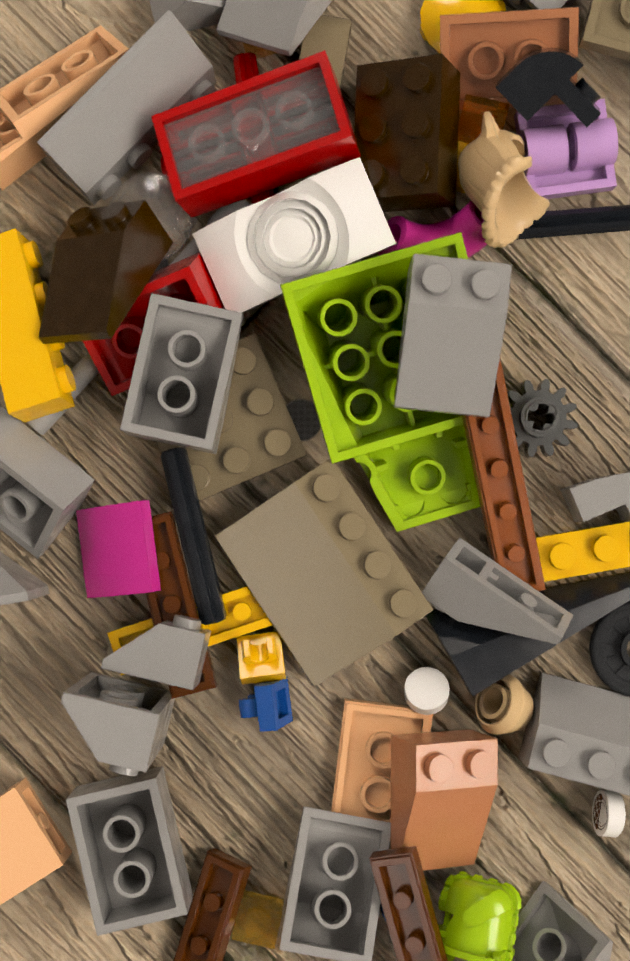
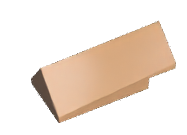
(45, 94)

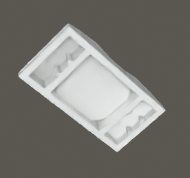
(294, 235)

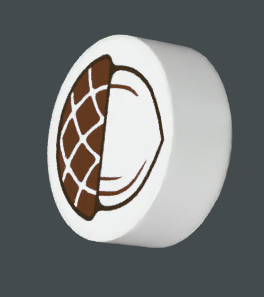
(608, 813)

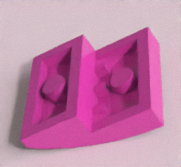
(118, 549)

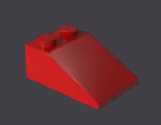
(181, 280)

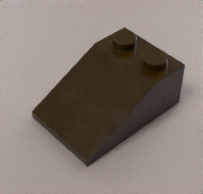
(101, 270)

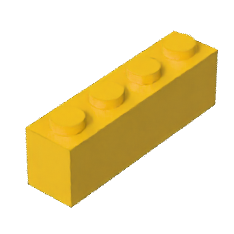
(30, 372)

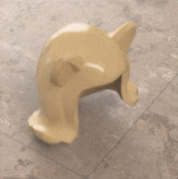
(496, 183)

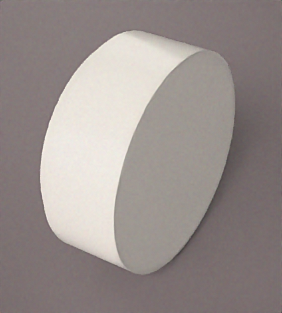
(426, 690)

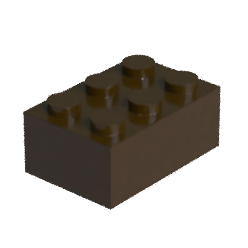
(409, 131)

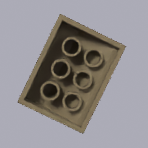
(323, 572)

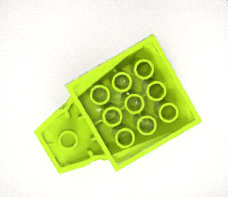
(350, 351)

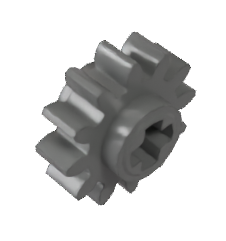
(550, 407)

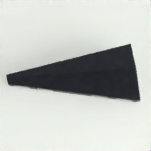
(489, 655)

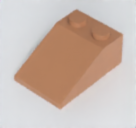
(442, 794)

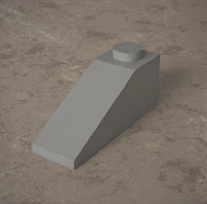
(489, 596)

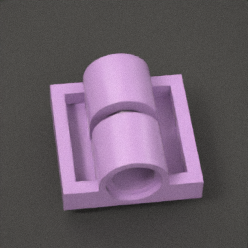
(567, 154)

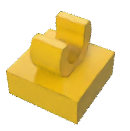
(261, 658)

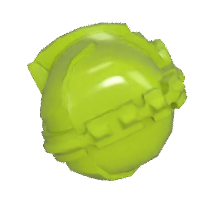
(482, 918)

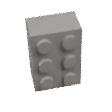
(130, 851)

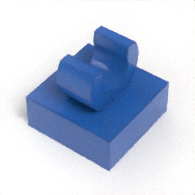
(270, 704)

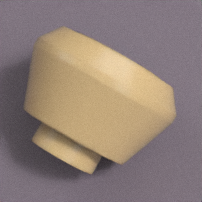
(504, 706)

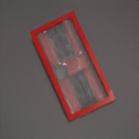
(255, 135)

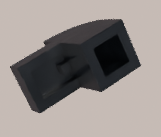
(548, 73)

